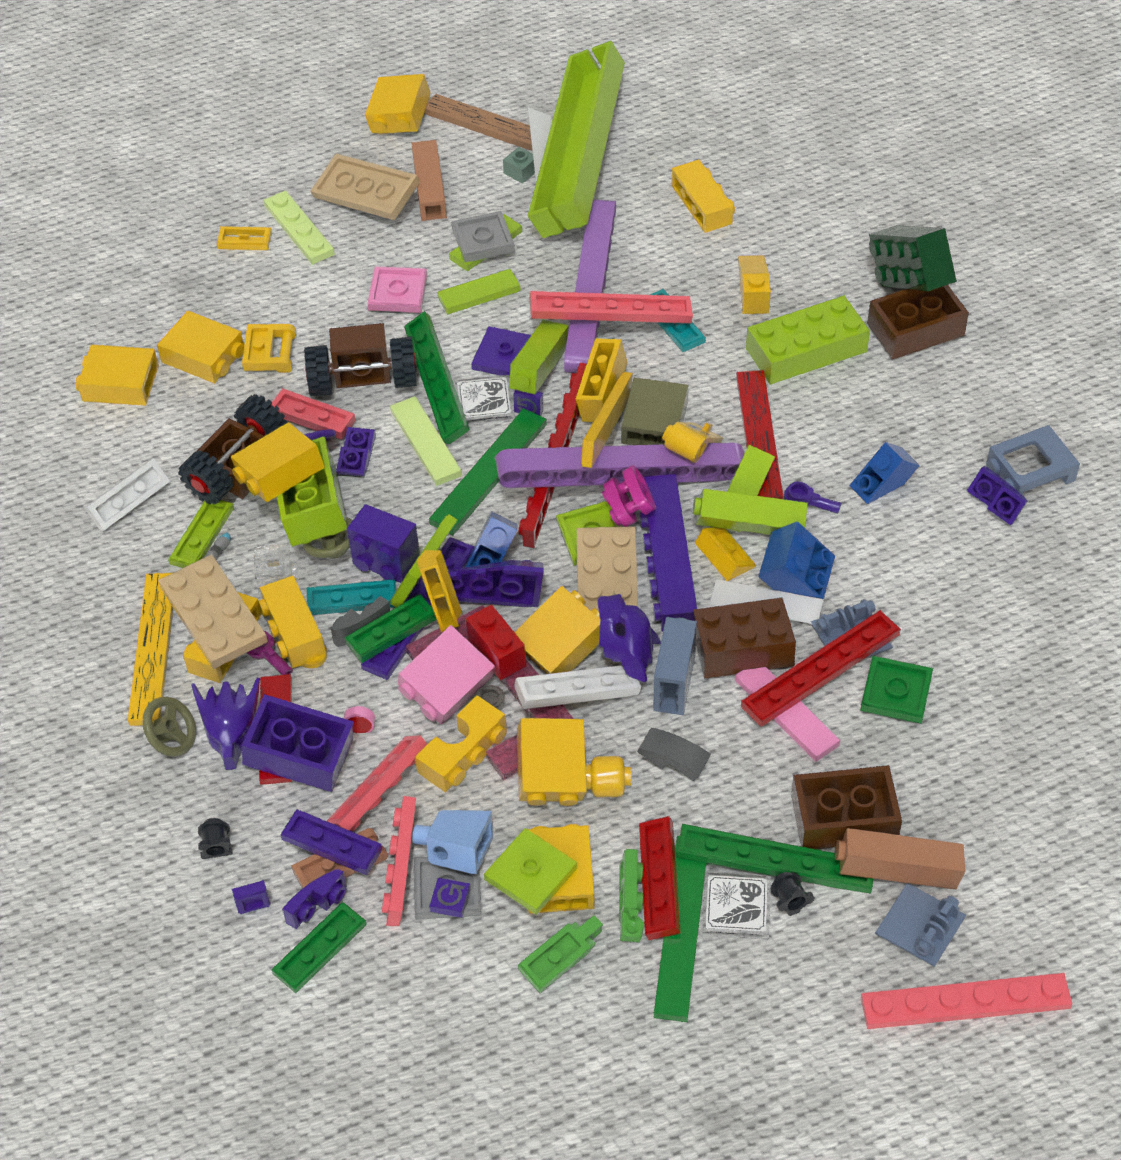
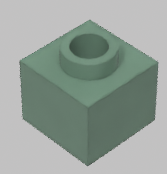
(519, 165)

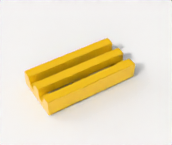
(244, 242)

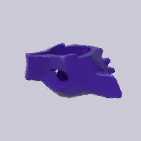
(626, 635)
(227, 718)

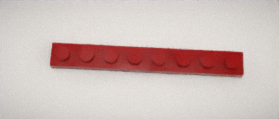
(565, 425)

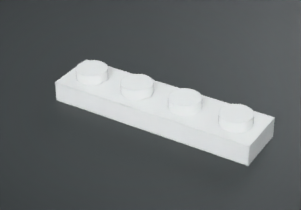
(575, 687)

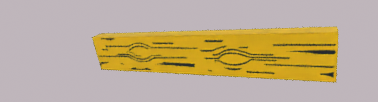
(151, 650)

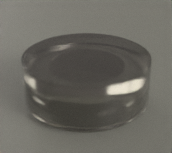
(493, 695)

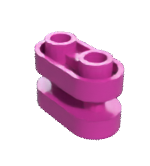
(616, 496)

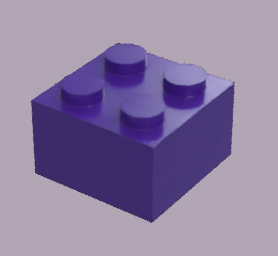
(383, 543)

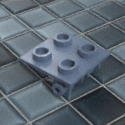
(837, 623)
(921, 923)

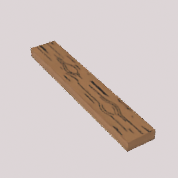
(480, 121)

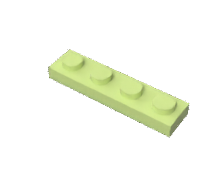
(299, 227)

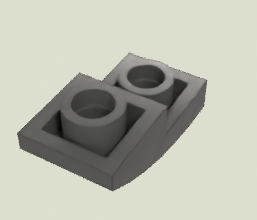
(353, 621)
(667, 748)

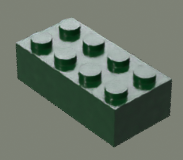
(912, 257)

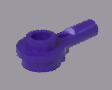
(802, 492)

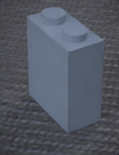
(674, 666)

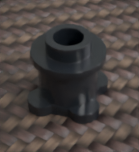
(214, 839)
(790, 893)

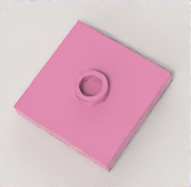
(397, 289)

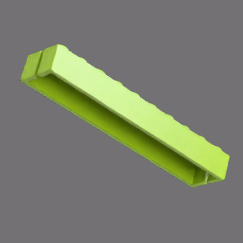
(576, 141)

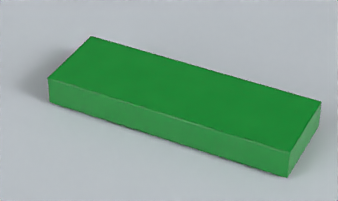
(390, 628)
(319, 947)

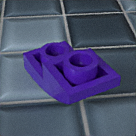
(356, 451)
(997, 494)
(321, 892)

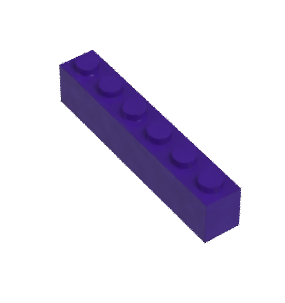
(668, 552)

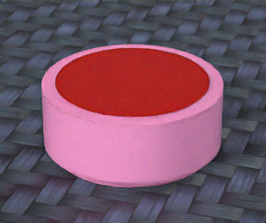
(362, 717)

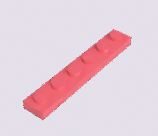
(610, 307)
(966, 1001)

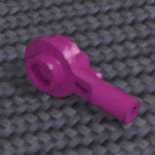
(267, 651)

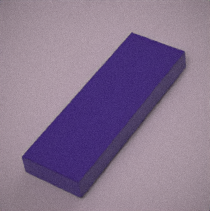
(331, 842)

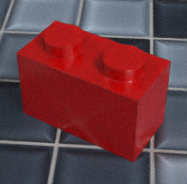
(496, 641)

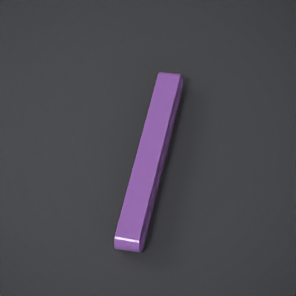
(590, 279)
(563, 465)

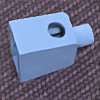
(457, 839)

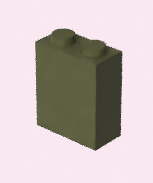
(651, 410)

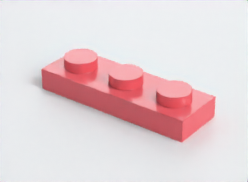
(313, 413)

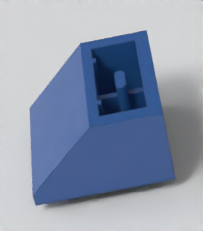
(796, 562)

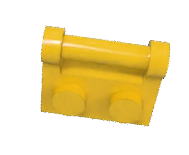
(259, 347)

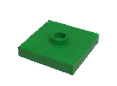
(896, 689)

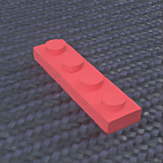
(381, 778)
(397, 872)

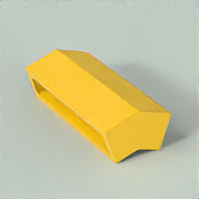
(437, 590)

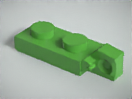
(629, 899)
(560, 953)

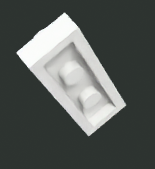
(127, 494)

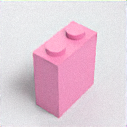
(445, 675)

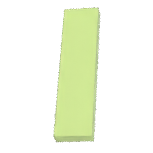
(425, 441)

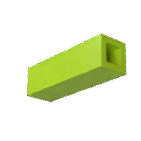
(538, 356)
(746, 511)

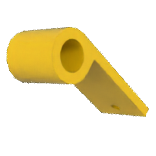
(689, 439)

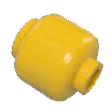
(607, 776)

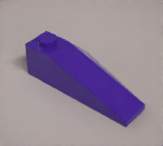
(497, 583)

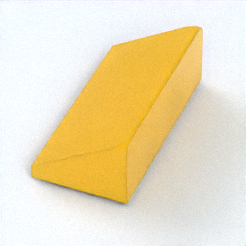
(724, 552)

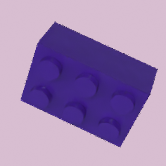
(297, 743)

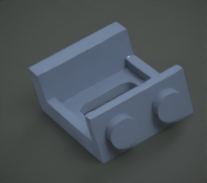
(1061, 460)

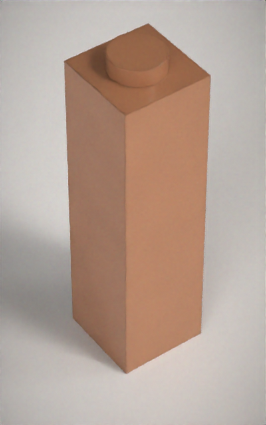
(430, 188)
(901, 858)

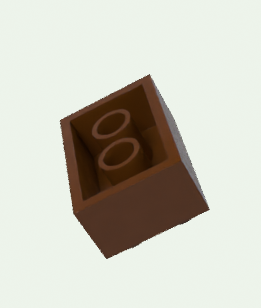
(917, 319)
(744, 637)
(841, 800)

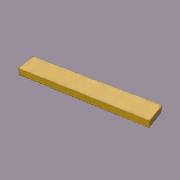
(606, 420)

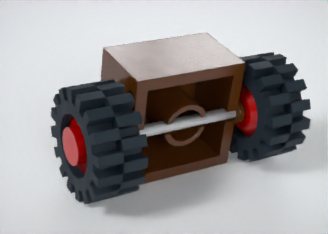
(359, 360)
(210, 467)

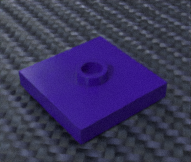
(498, 351)

